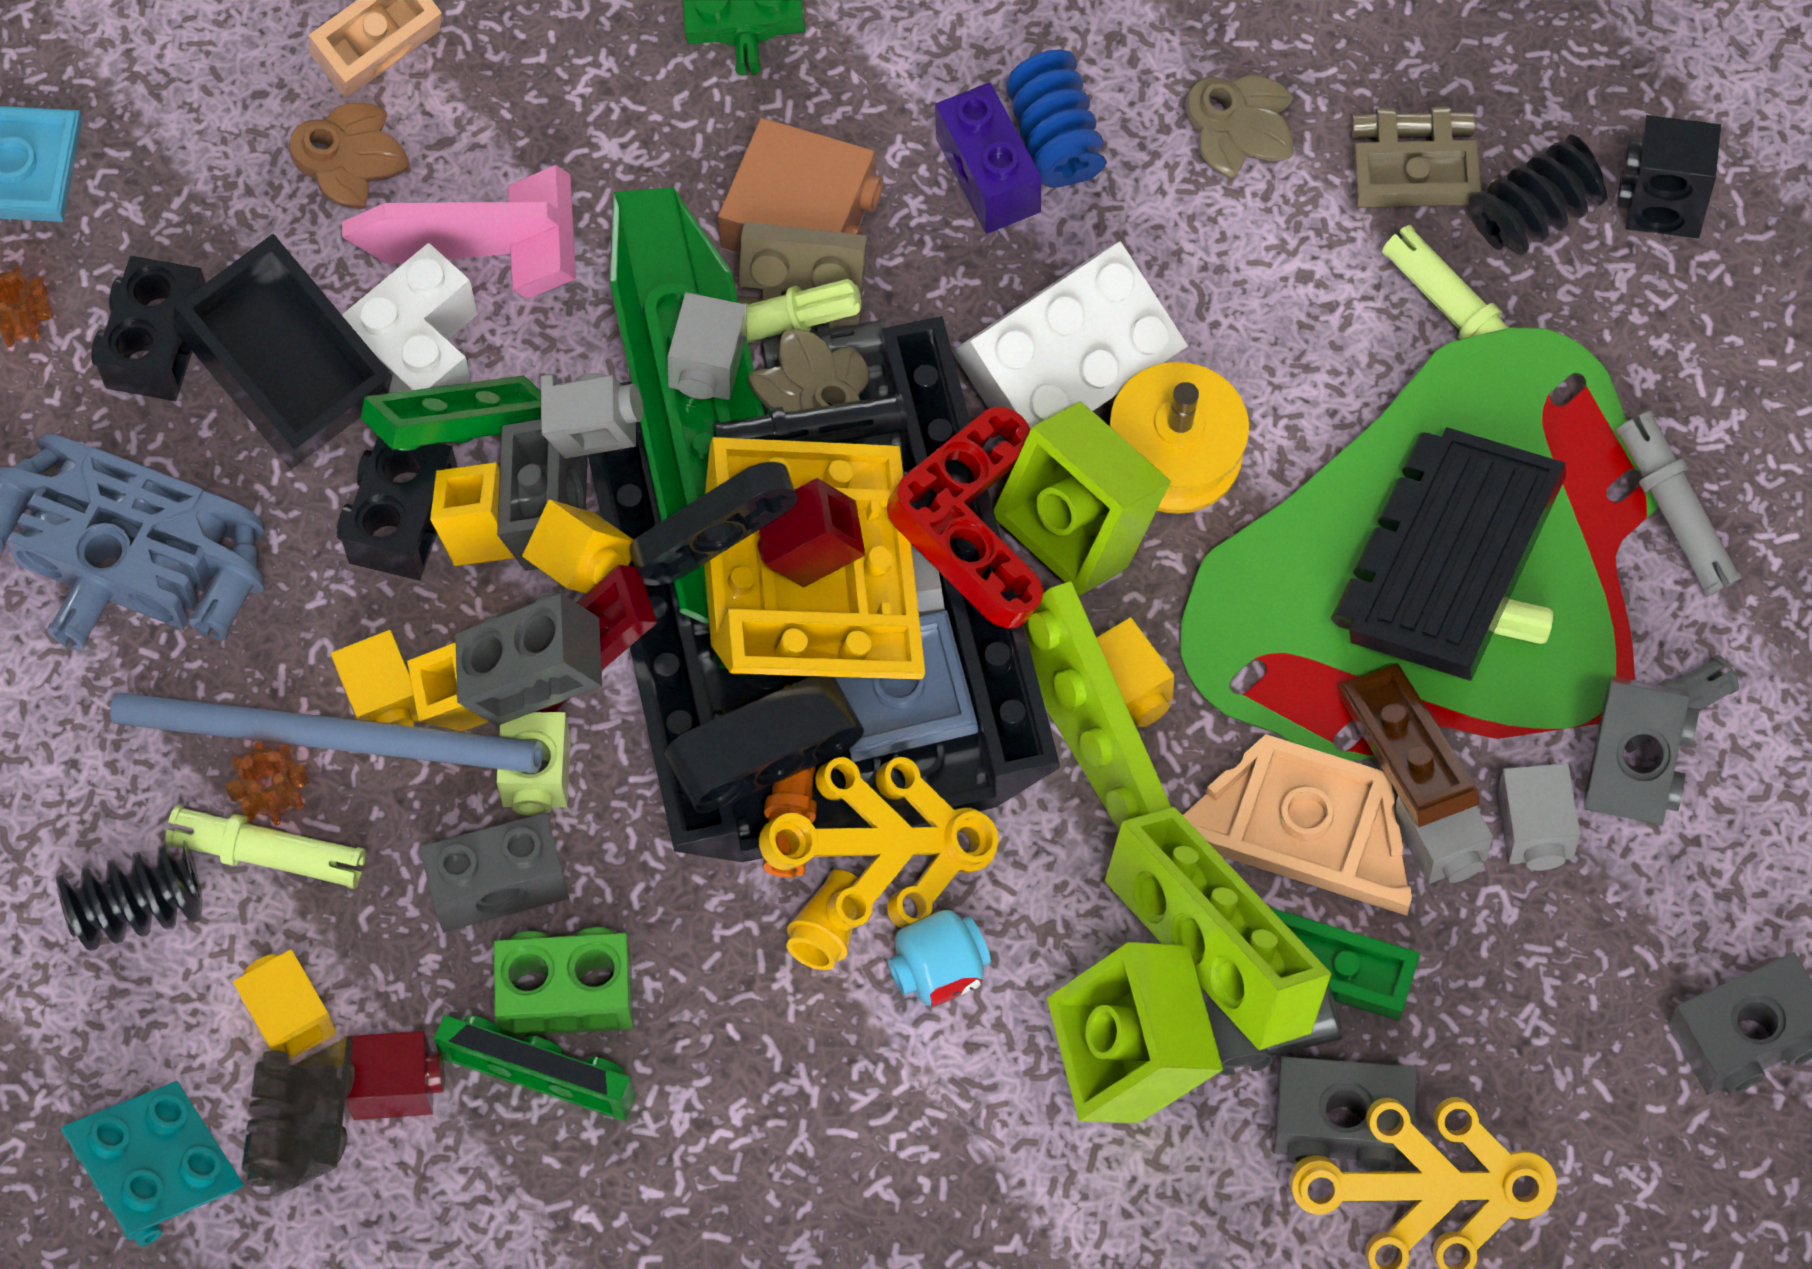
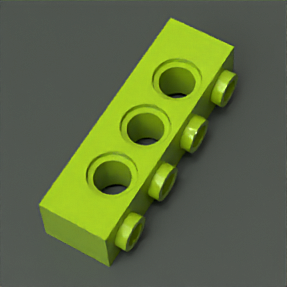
(1237, 943)

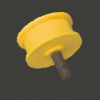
(1187, 427)

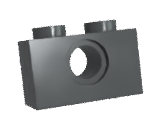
(530, 477)
(1635, 710)
(494, 872)
(1717, 1048)
(1317, 1086)

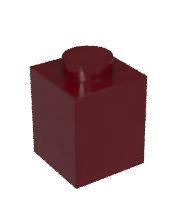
(814, 535)
(394, 1075)

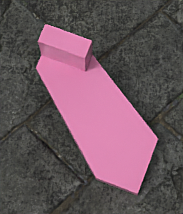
(530, 227)

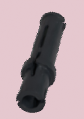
(822, 424)

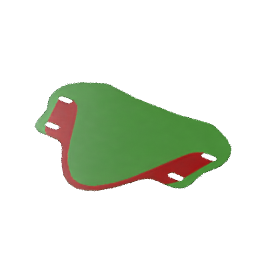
(1280, 578)

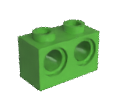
(562, 1000)

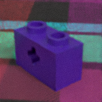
(988, 157)

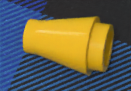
(812, 935)

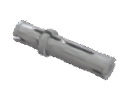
(1666, 481)

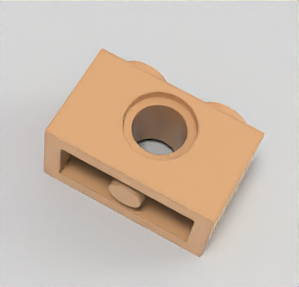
(371, 39)

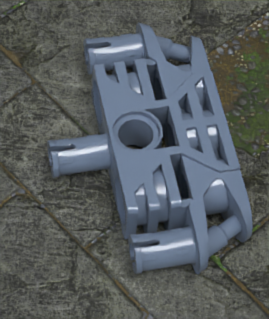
(95, 512)

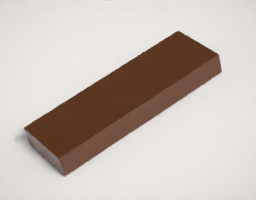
(1409, 745)

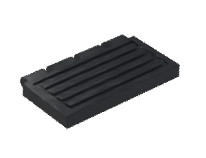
(1448, 550)

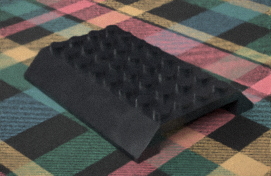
(687, 688)

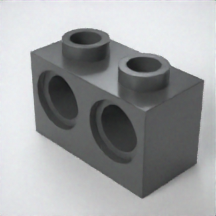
(528, 659)

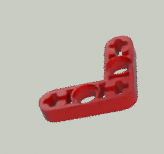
(951, 518)

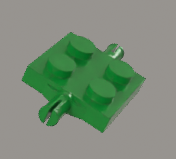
(742, 25)

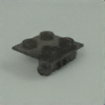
(301, 1117)

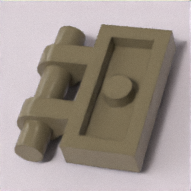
(1415, 171)
(801, 257)

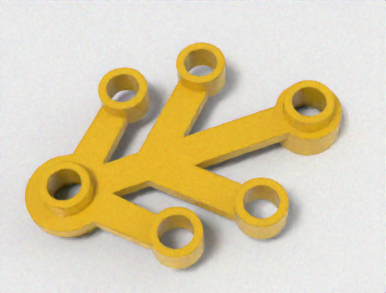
(889, 840)
(1435, 1186)

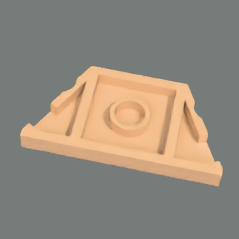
(1308, 822)

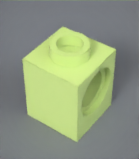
(549, 788)

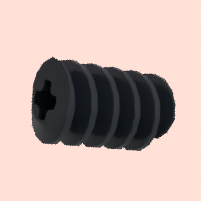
(1539, 194)
(131, 897)

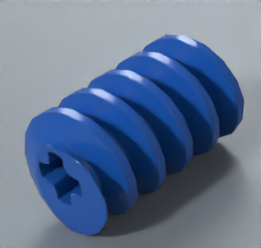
(1056, 118)

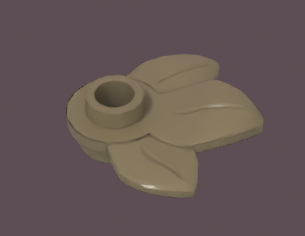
(1247, 126)
(810, 374)

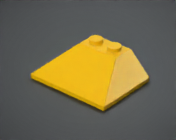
(842, 625)

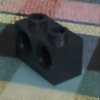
(1670, 176)
(145, 328)
(394, 504)

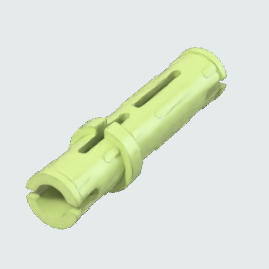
(1442, 285)
(239, 841)

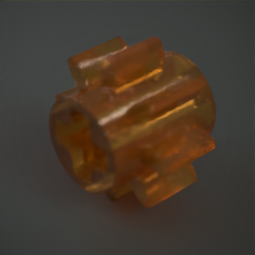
(28, 309)
(273, 799)

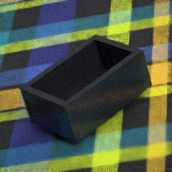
(281, 350)

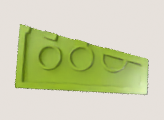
(1090, 707)

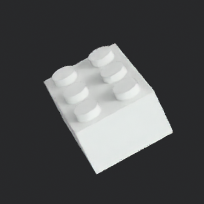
(1072, 340)

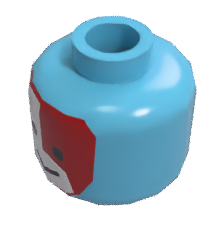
(939, 958)

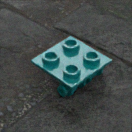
(151, 1160)

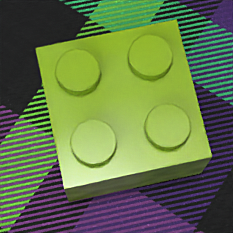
(1080, 497)
(1134, 1033)

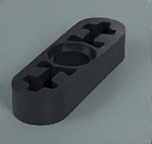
(713, 523)

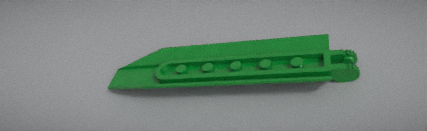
(653, 262)

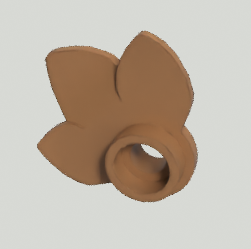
(355, 153)

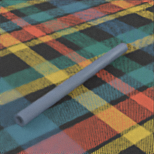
(327, 732)

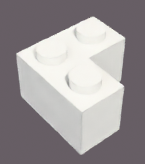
(413, 317)

